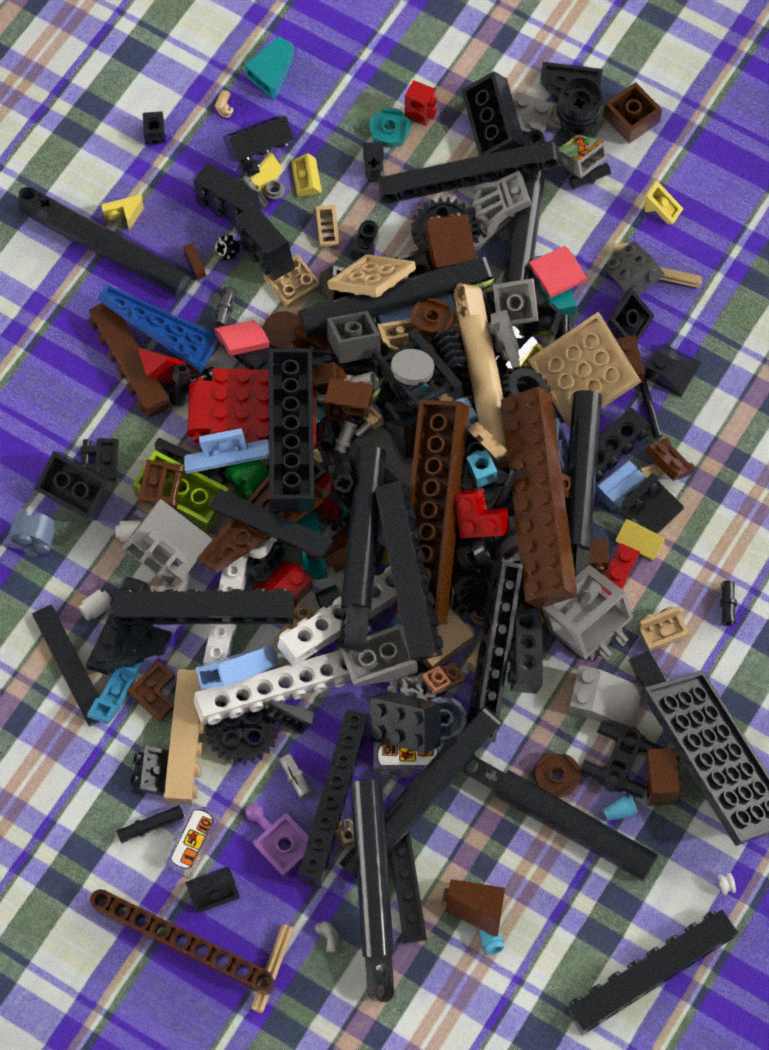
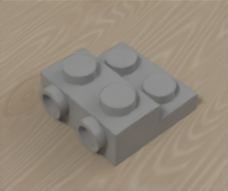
(505, 337)

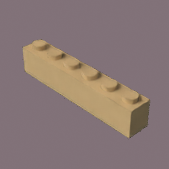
(184, 742)

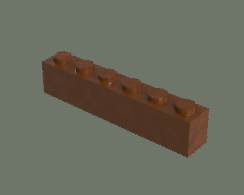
(125, 352)

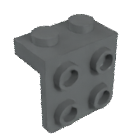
(633, 268)

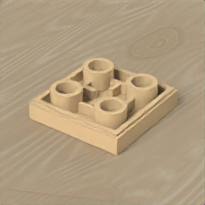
(294, 284)

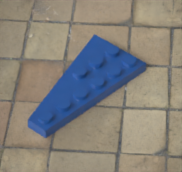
(177, 335)

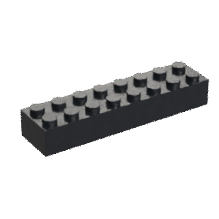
(290, 430)

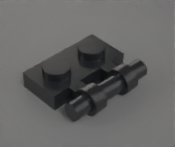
(106, 456)

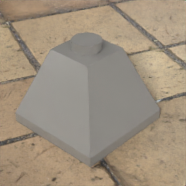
(518, 300)

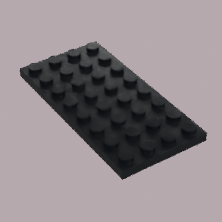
(714, 753)

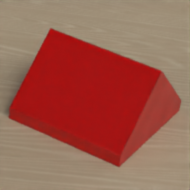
(160, 366)

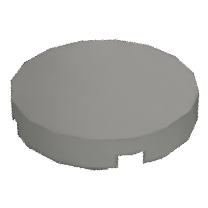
(412, 366)

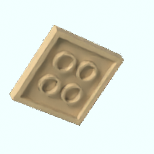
(371, 275)

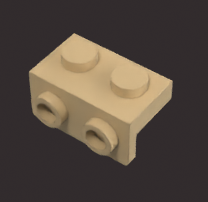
(662, 628)

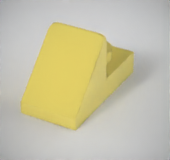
(662, 202)
(128, 208)

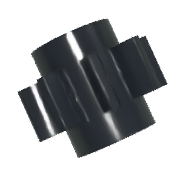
(227, 248)

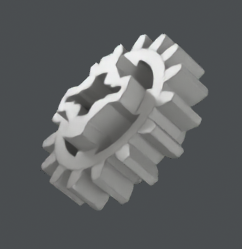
(412, 686)

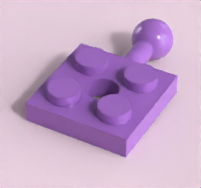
(268, 842)

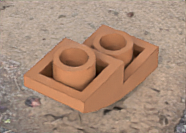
(443, 678)

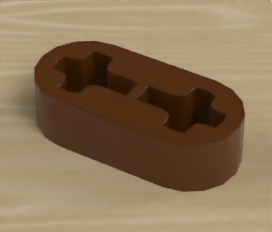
(194, 261)

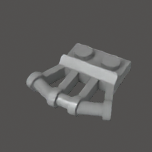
(513, 199)

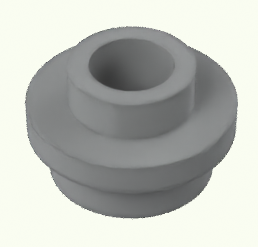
(274, 185)

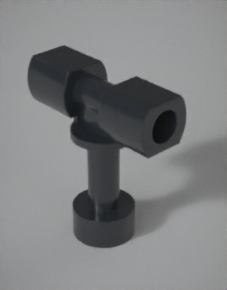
(183, 380)

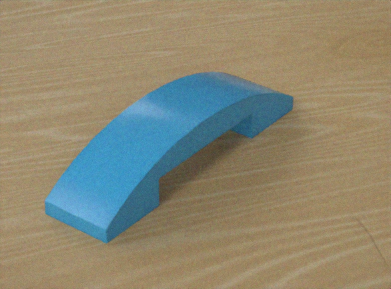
(114, 694)

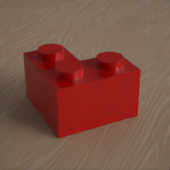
(476, 519)

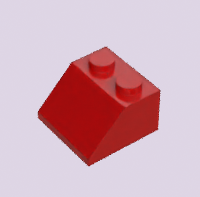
(288, 577)

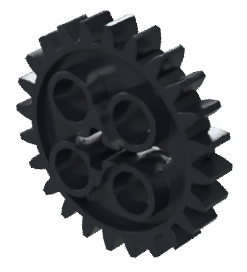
(438, 209)
(243, 748)

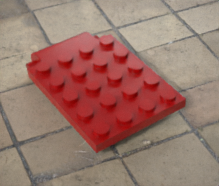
(233, 402)

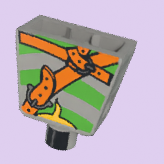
(581, 154)

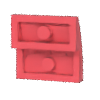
(558, 271)
(242, 337)

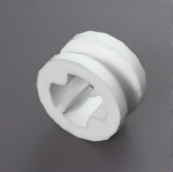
(727, 884)

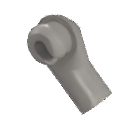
(330, 933)

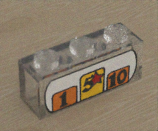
(393, 760)
(191, 841)

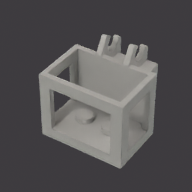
(168, 541)
(591, 618)

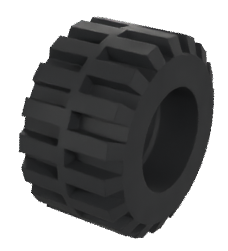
(522, 379)

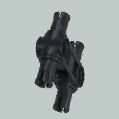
(620, 759)

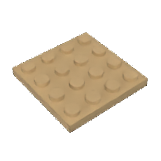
(585, 360)

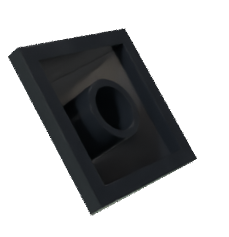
(630, 316)
(403, 434)

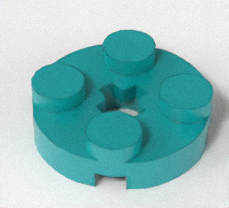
(390, 137)

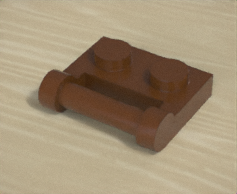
(669, 459)
(154, 482)

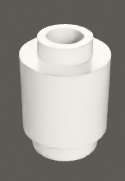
(125, 529)
(95, 604)

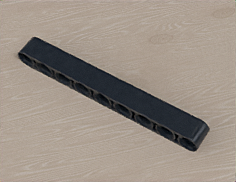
(468, 172)

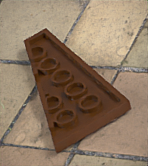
(239, 539)

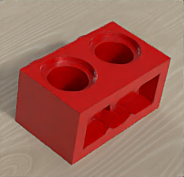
(420, 103)

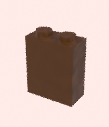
(449, 240)

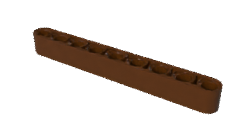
(192, 946)

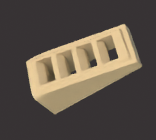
(326, 210)

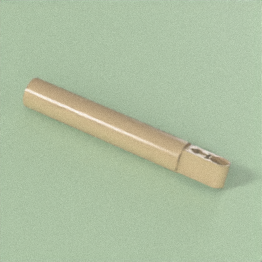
(481, 363)

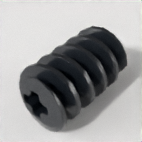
(449, 350)

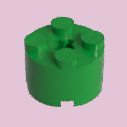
(246, 477)

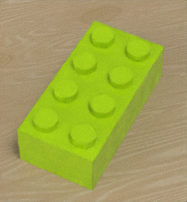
(194, 494)

